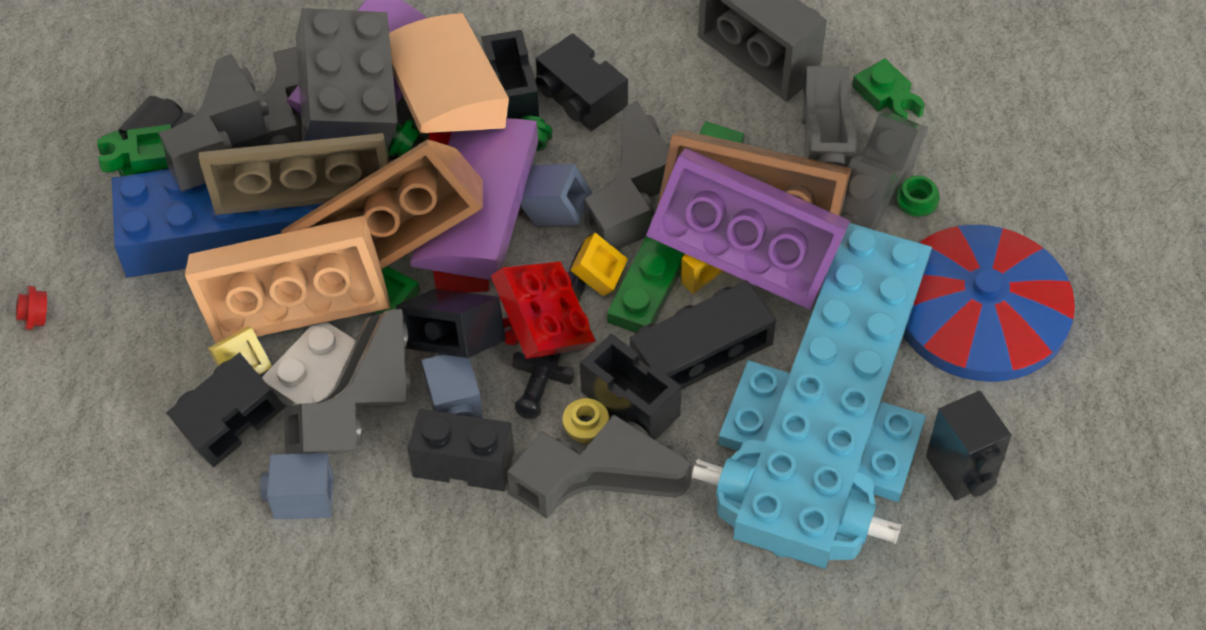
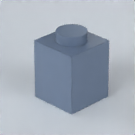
(555, 195)
(452, 385)
(298, 486)

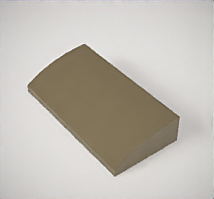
(289, 172)

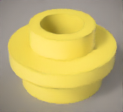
(580, 430)

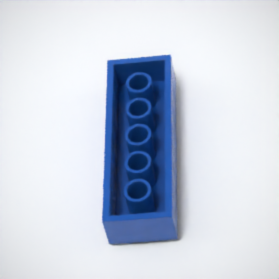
(162, 225)

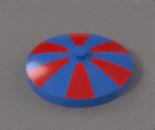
(989, 304)

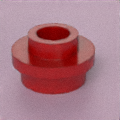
(32, 307)

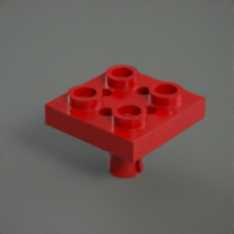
(542, 309)

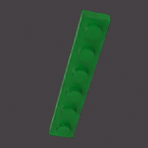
(654, 269)

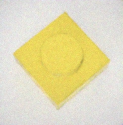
(247, 344)

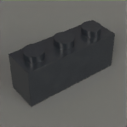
(707, 335)

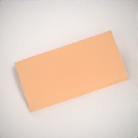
(447, 76)
(288, 279)

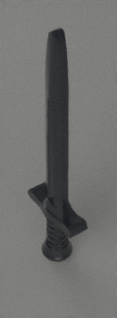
(544, 367)

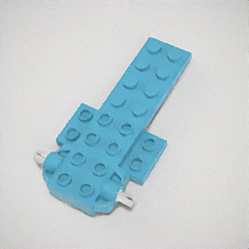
(820, 437)

